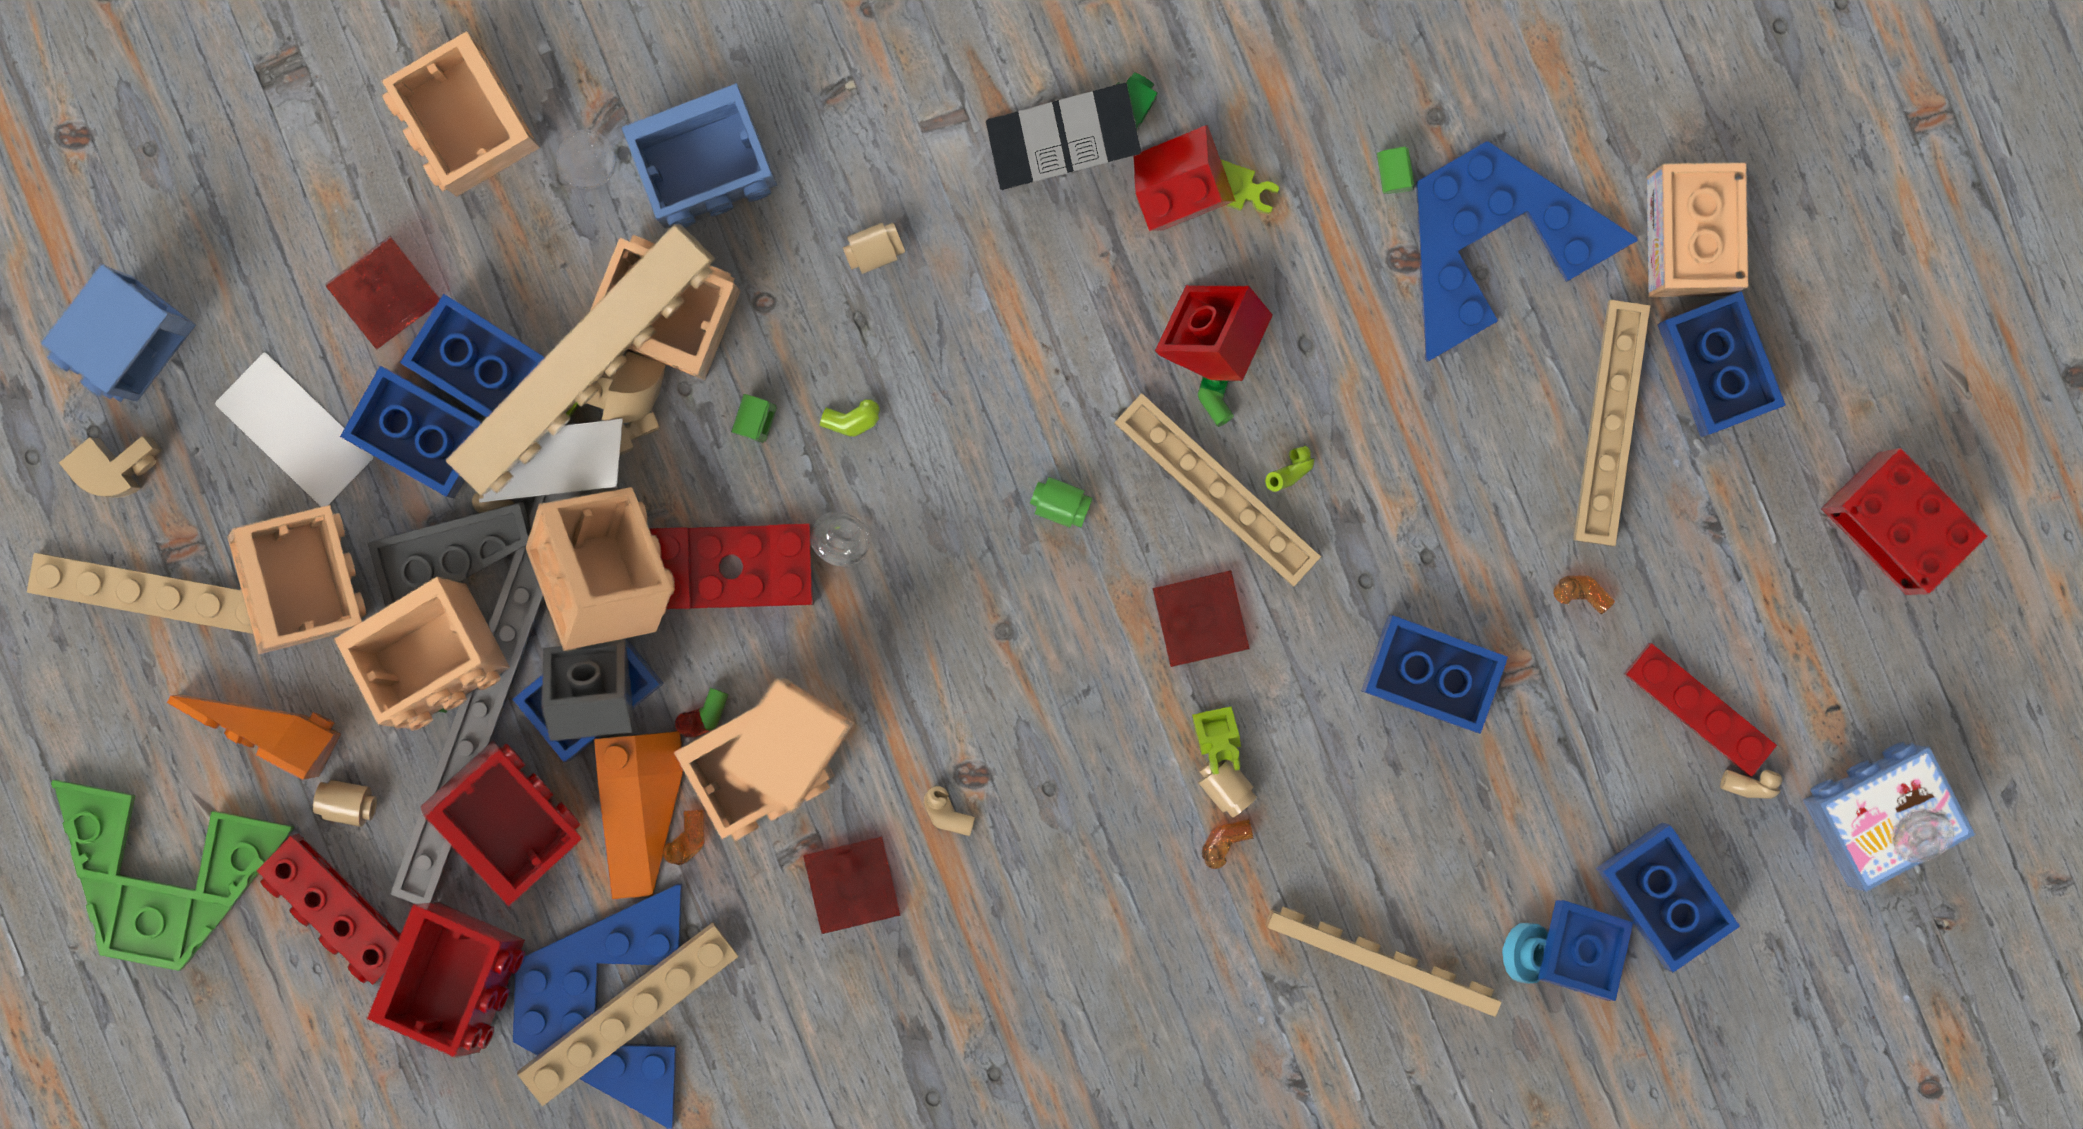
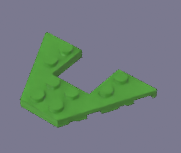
(149, 918)

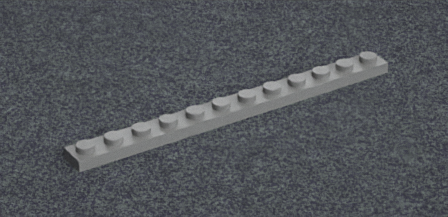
(475, 718)

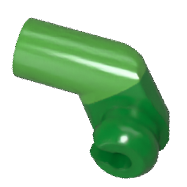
(1211, 397)

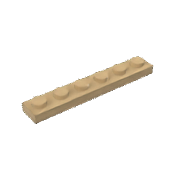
(1611, 423)
(1217, 490)
(138, 592)
(1400, 966)
(627, 1014)

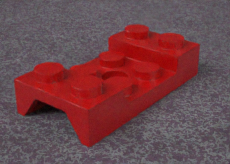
(772, 556)

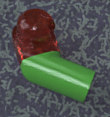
(702, 719)

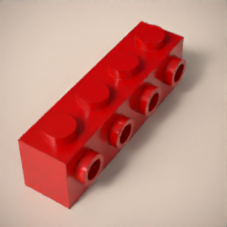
(332, 907)

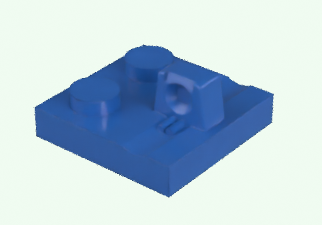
(1585, 950)

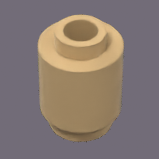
(873, 247)
(1228, 789)
(344, 802)

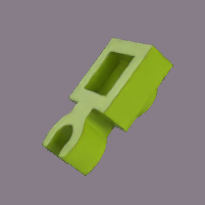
(1243, 188)
(1218, 737)

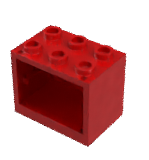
(1904, 522)
(502, 821)
(447, 979)

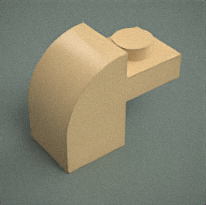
(630, 390)
(103, 474)

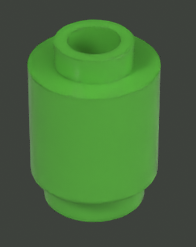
(1060, 502)

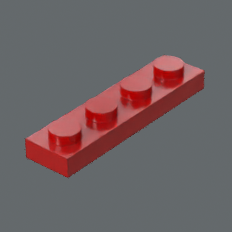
(1700, 709)

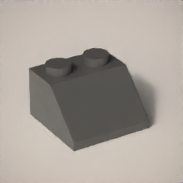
(586, 691)

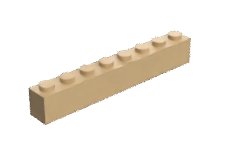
(581, 359)

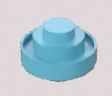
(1524, 952)

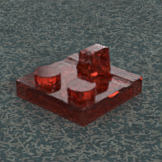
(383, 292)
(1200, 618)
(852, 885)

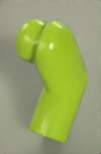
(854, 422)
(1290, 474)

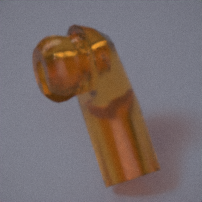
(1583, 587)
(1221, 839)
(689, 842)

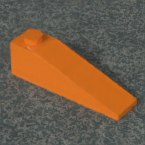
(284, 738)
(637, 801)

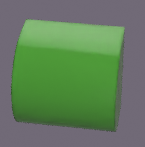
(1395, 170)
(754, 418)

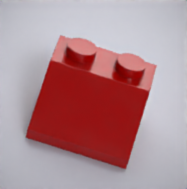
(1180, 180)
(1215, 331)

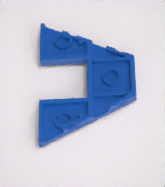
(1477, 198)
(560, 990)

